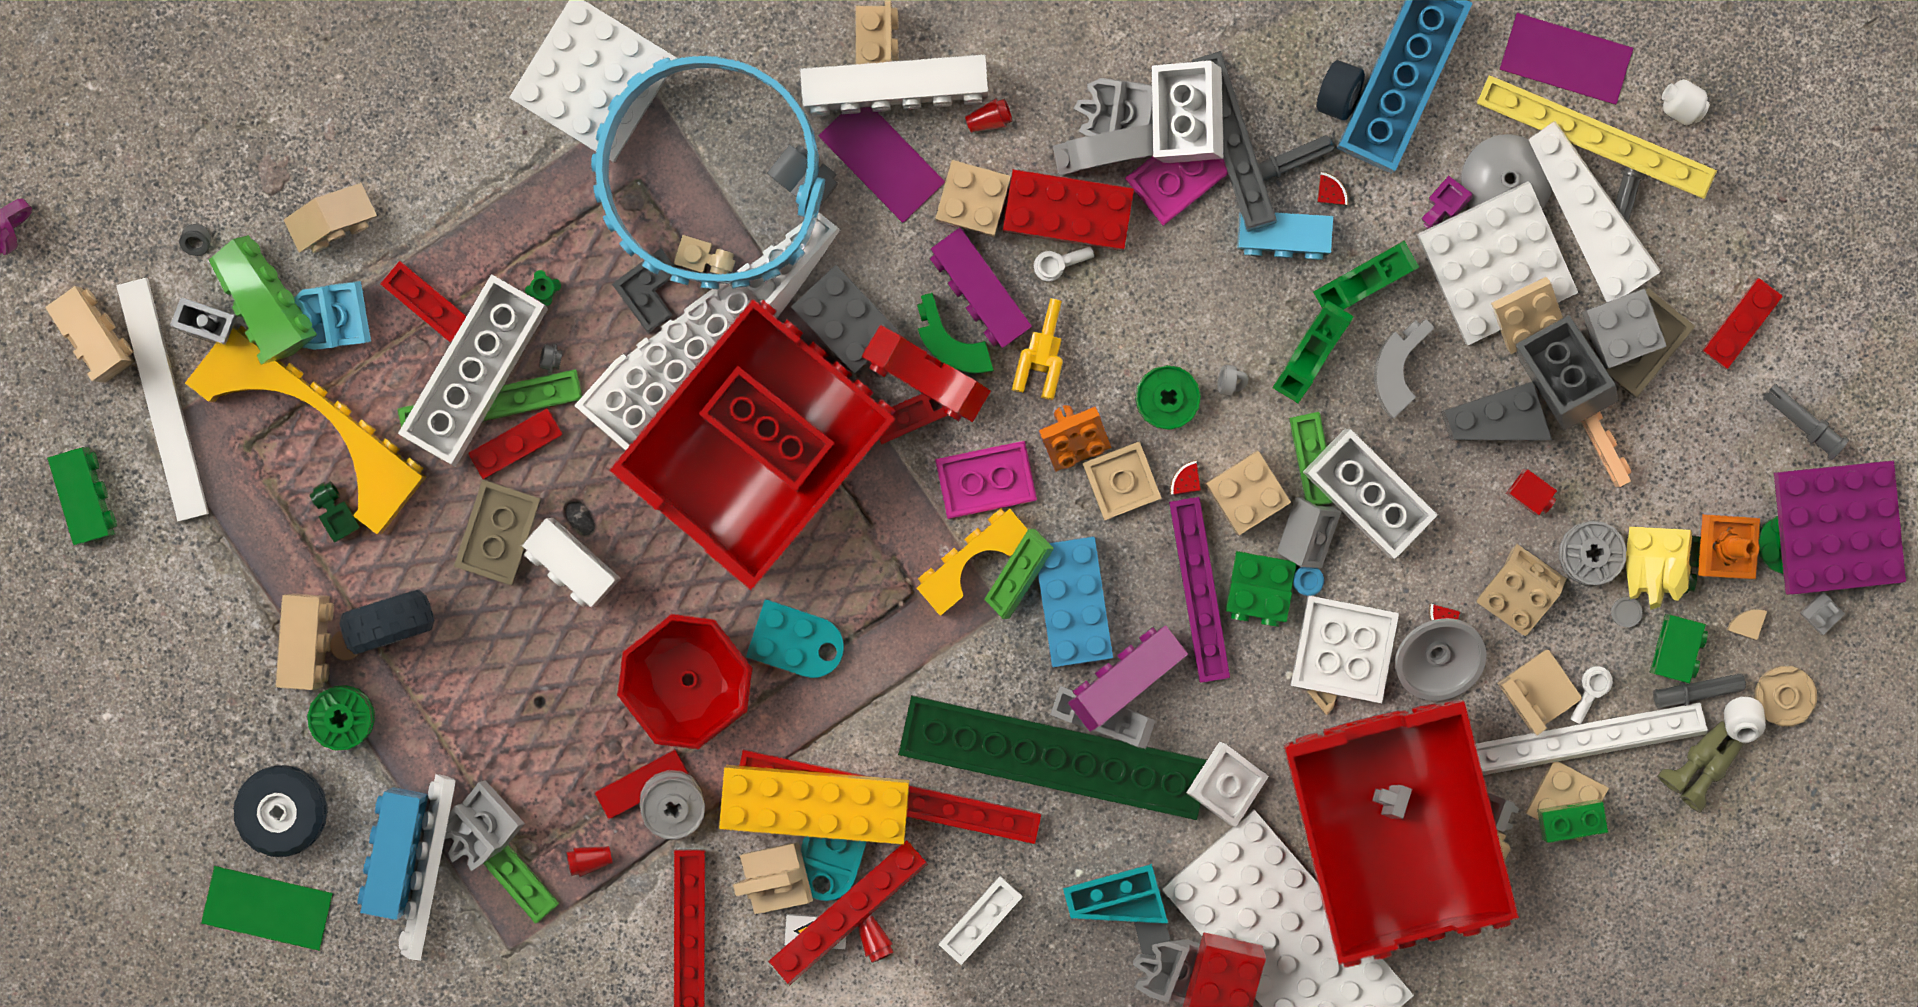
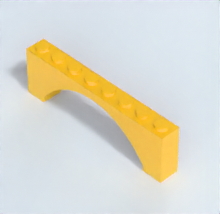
(382, 475)

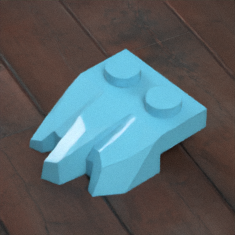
(335, 314)

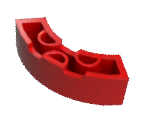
(924, 373)

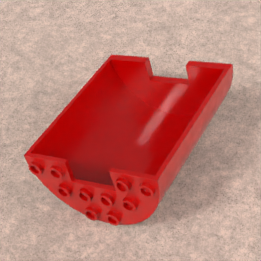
(718, 489)
(1407, 875)

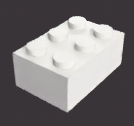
(1187, 112)
(570, 563)

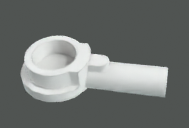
(1050, 264)
(1596, 683)

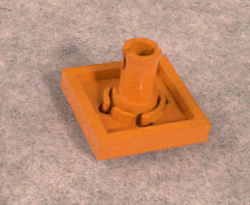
(1074, 437)
(1736, 544)

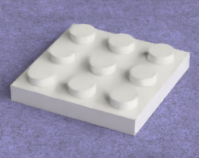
(1344, 649)

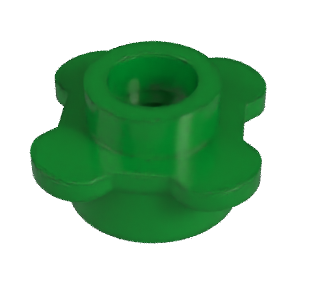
(540, 279)

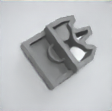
(1116, 106)
(481, 826)
(1167, 970)

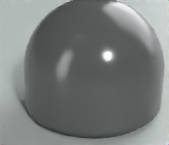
(198, 231)

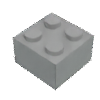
(1624, 329)

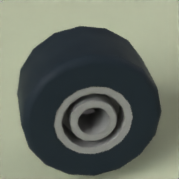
(1340, 90)

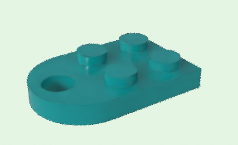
(793, 640)
(833, 859)

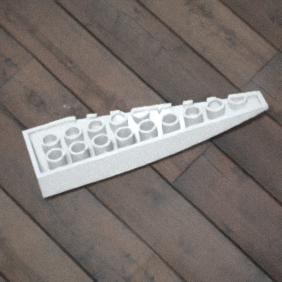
(646, 378)

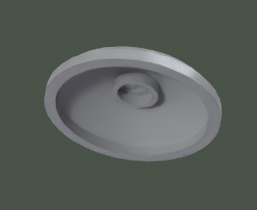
(1493, 159)
(1445, 671)

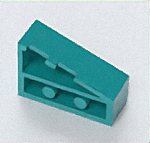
(1118, 897)

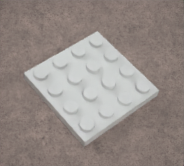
(583, 69)
(1493, 254)

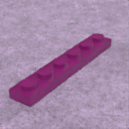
(1199, 589)

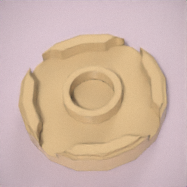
(1786, 695)

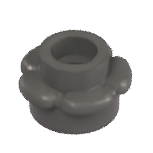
(550, 357)

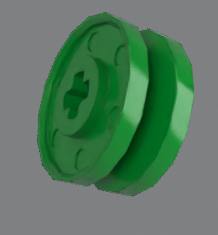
(1168, 415)
(327, 706)

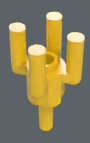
(1042, 355)

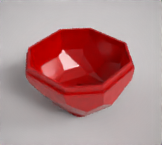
(655, 689)

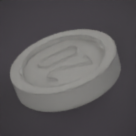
(1626, 612)

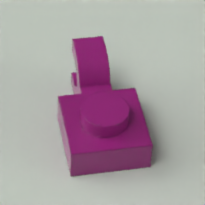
(1447, 200)

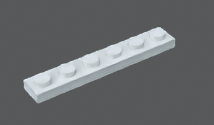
(429, 856)

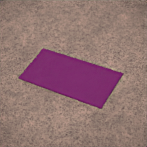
(1566, 58)
(882, 160)

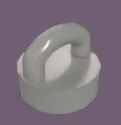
(1228, 378)

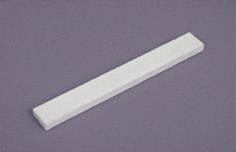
(162, 399)
(1591, 738)

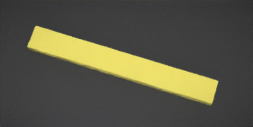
(1598, 137)

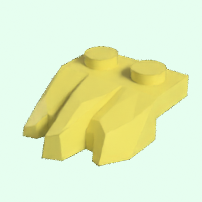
(1658, 563)

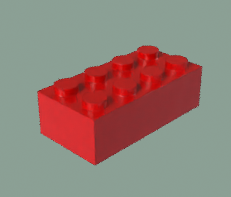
(1068, 210)
(767, 429)
(1225, 973)

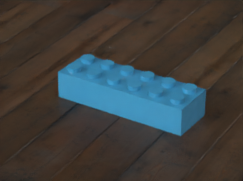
(1402, 81)

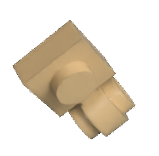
(696, 255)

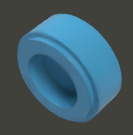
(1308, 581)

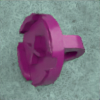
(11, 217)

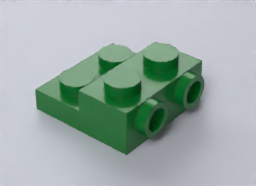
(1260, 588)

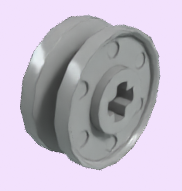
(1605, 565)
(662, 818)

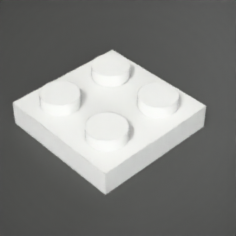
(1227, 784)

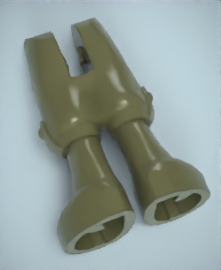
(1714, 762)

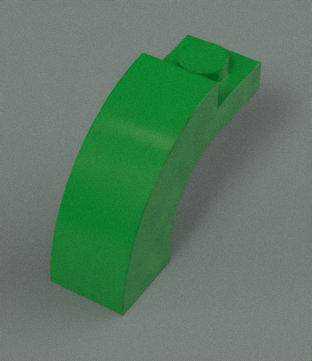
(1368, 277)
(1312, 351)
(959, 355)

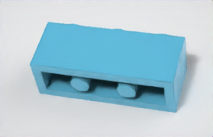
(1289, 235)

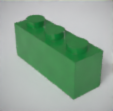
(82, 495)

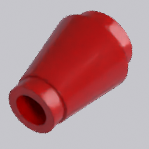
(990, 116)
(588, 859)
(874, 940)

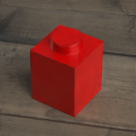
(1532, 493)

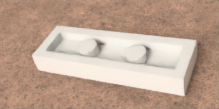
(980, 920)

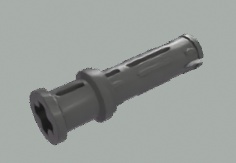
(1816, 430)

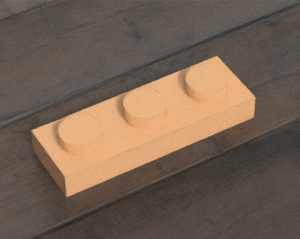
(1604, 444)

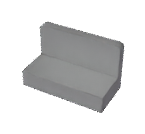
(1308, 533)

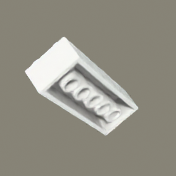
(894, 84)
(473, 370)

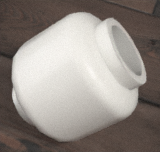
(1685, 102)
(1744, 719)

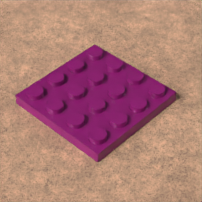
(1839, 527)

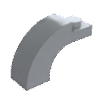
(1104, 149)
(1389, 366)
(1124, 725)

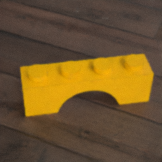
(943, 586)

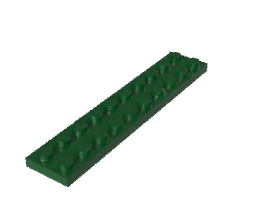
(1050, 757)

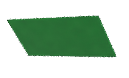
(266, 908)

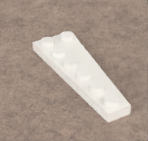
(1602, 233)

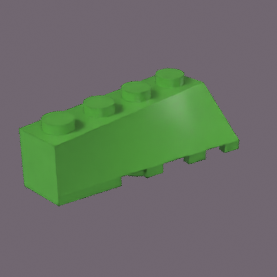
(261, 300)

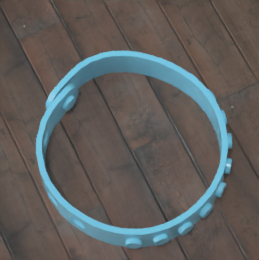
(808, 195)

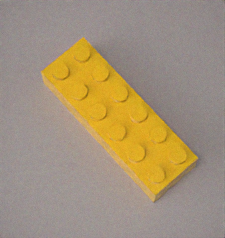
(814, 804)

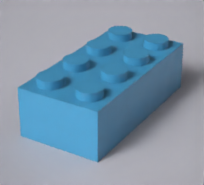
(1074, 603)
(393, 853)

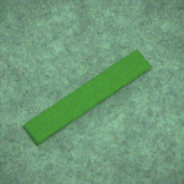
(528, 396)

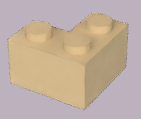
(329, 218)

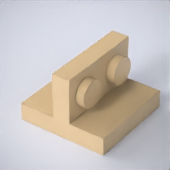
(774, 878)

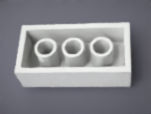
(1370, 493)

